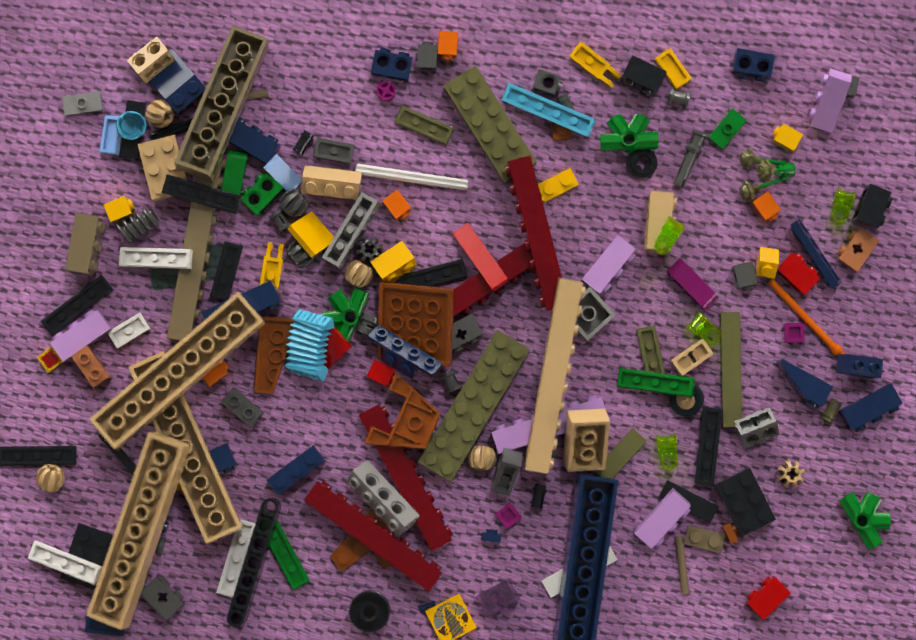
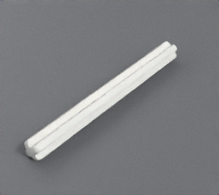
(412, 177)

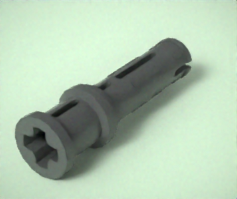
(693, 149)

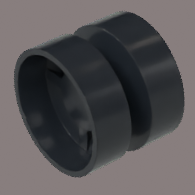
(369, 611)

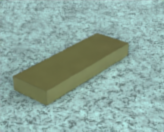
(424, 125)
(650, 349)
(622, 453)

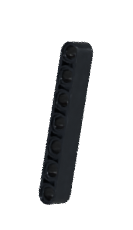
(247, 569)

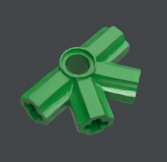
(634, 131)
(343, 306)
(872, 520)

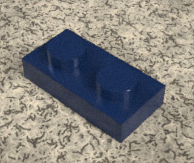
(97, 627)

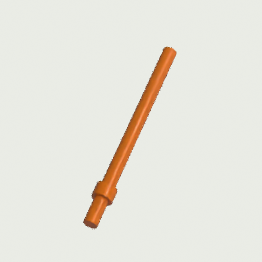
(835, 348)

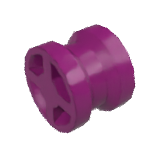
(387, 88)

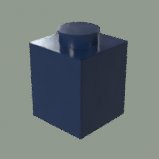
(223, 458)

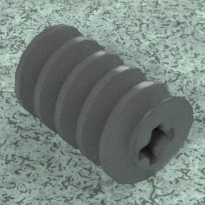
(139, 224)

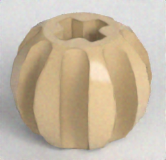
(160, 113)
(358, 273)
(482, 458)
(50, 478)
(793, 481)

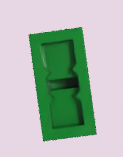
(266, 197)

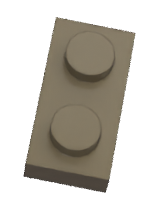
(704, 539)

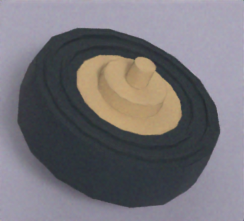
(687, 405)

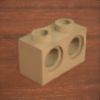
(151, 60)
(691, 357)

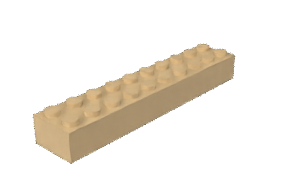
(177, 371)
(200, 476)
(138, 530)

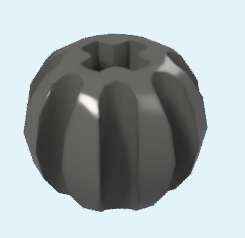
(294, 203)
(363, 248)
(298, 255)

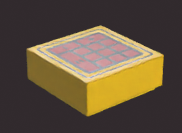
(50, 359)

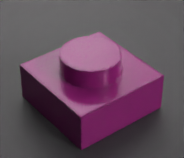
(793, 332)
(508, 515)

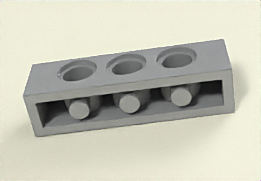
(351, 231)
(382, 498)

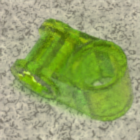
(843, 203)
(669, 233)
(703, 328)
(667, 450)

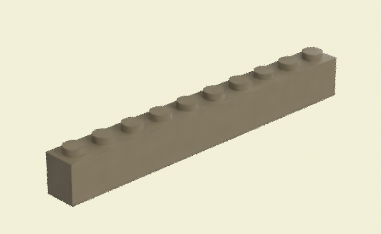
(189, 281)

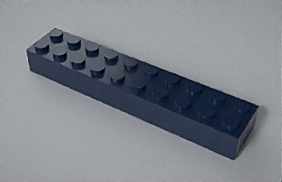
(586, 558)

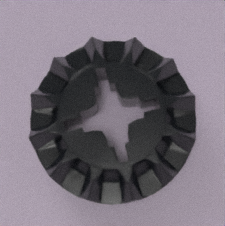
(648, 169)

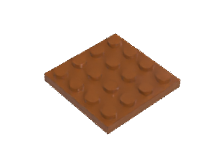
(418, 316)

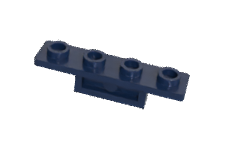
(402, 354)

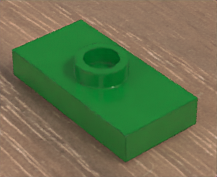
(727, 129)

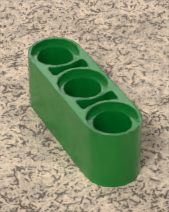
(234, 172)

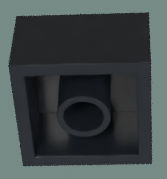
(642, 77)
(872, 207)

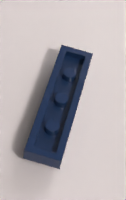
(819, 260)

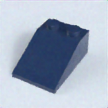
(178, 85)
(808, 387)

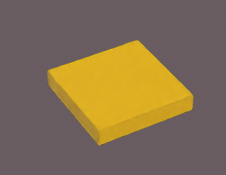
(311, 234)

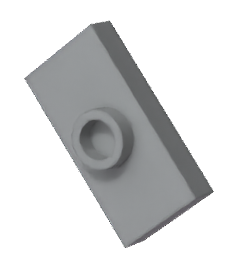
(82, 103)

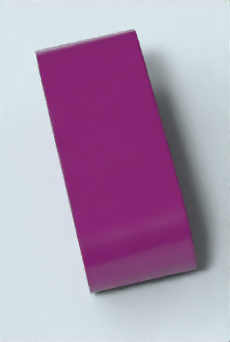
(693, 284)

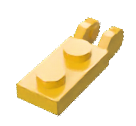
(593, 63)
(557, 185)
(272, 266)

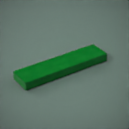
(656, 382)
(286, 557)

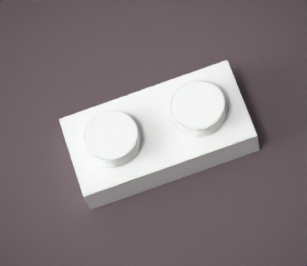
(129, 330)

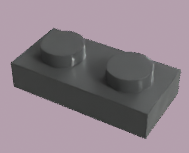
(334, 150)

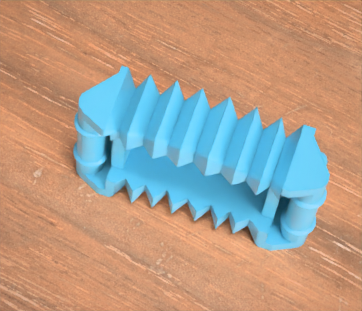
(308, 344)

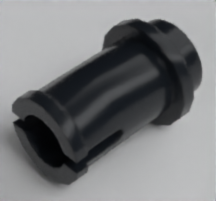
(303, 142)
(538, 496)

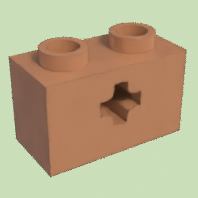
(852, 260)
(91, 366)

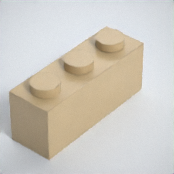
(331, 182)

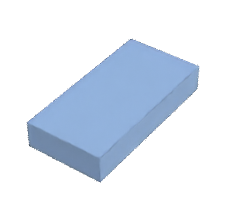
(110, 138)
(282, 173)

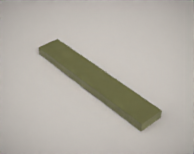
(731, 368)

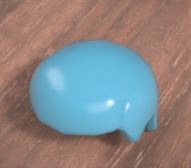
(131, 125)

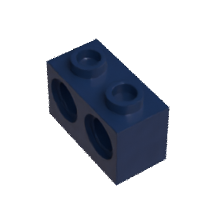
(753, 59)
(390, 71)
(859, 366)

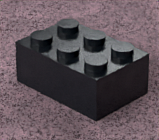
(744, 502)

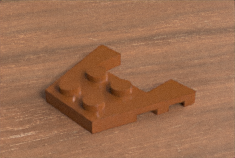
(414, 423)

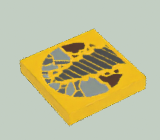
(451, 618)

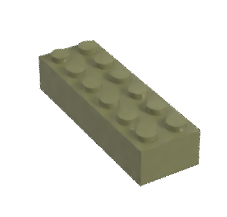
(487, 120)

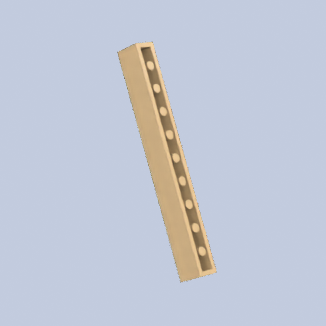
(553, 375)

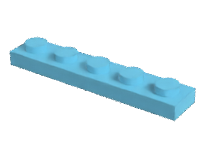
(548, 109)

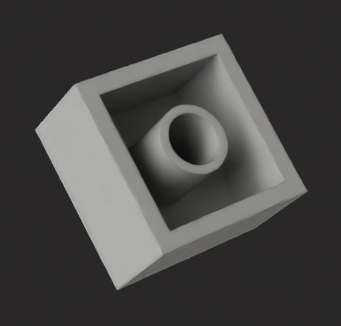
(593, 315)

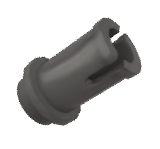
(565, 101)

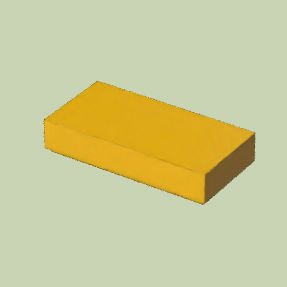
(675, 71)

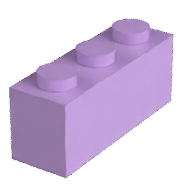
(830, 100)
(609, 265)
(80, 335)
(662, 519)

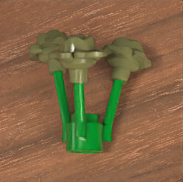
(764, 171)

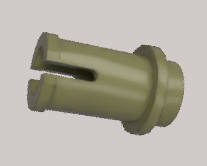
(830, 411)

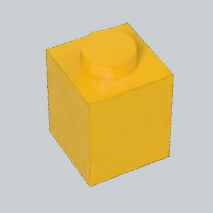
(786, 137)
(119, 209)
(767, 262)

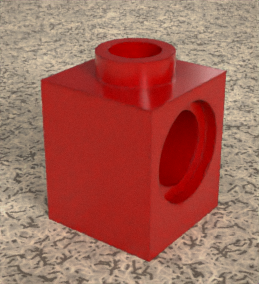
(381, 373)

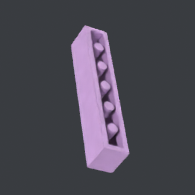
(519, 433)

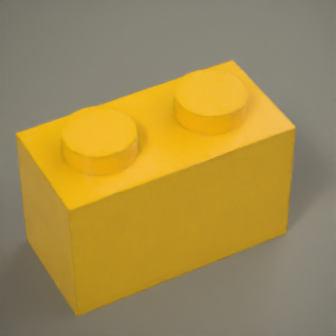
(394, 263)

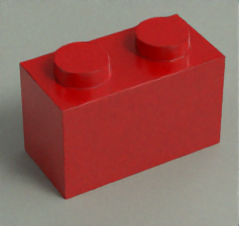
(798, 273)
(767, 597)

